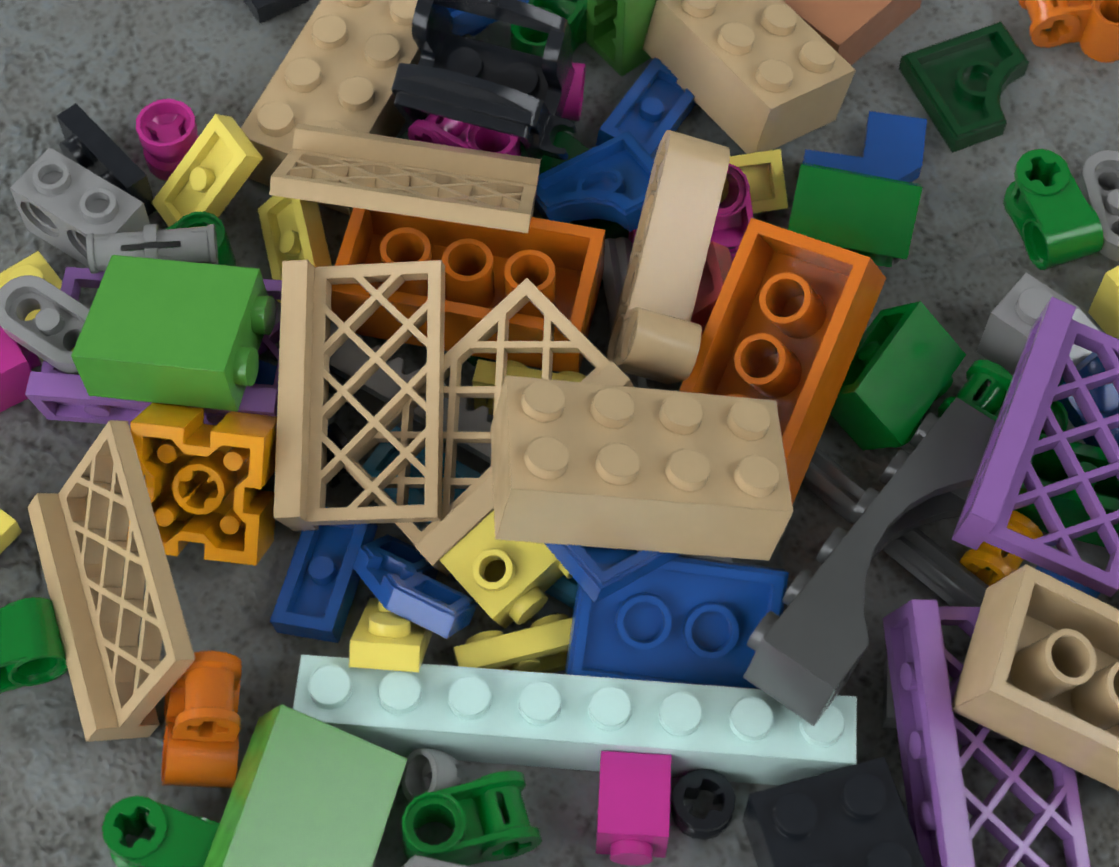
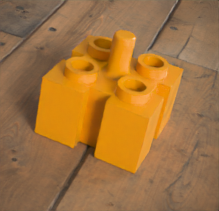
(209, 480)

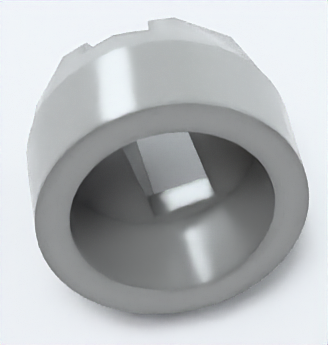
(427, 764)

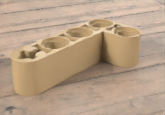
(656, 305)

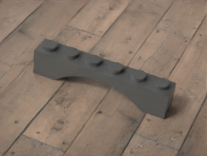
(823, 632)

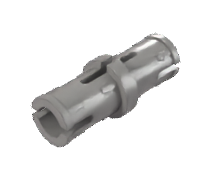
(188, 245)

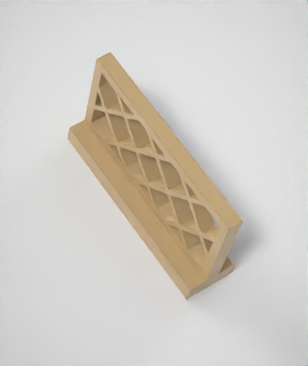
(408, 178)
(304, 393)
(477, 500)
(95, 613)

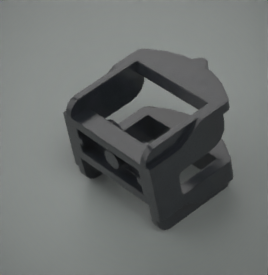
(486, 81)

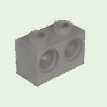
(68, 202)

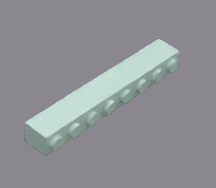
(573, 718)

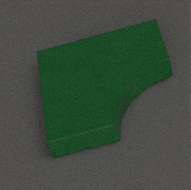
(964, 81)

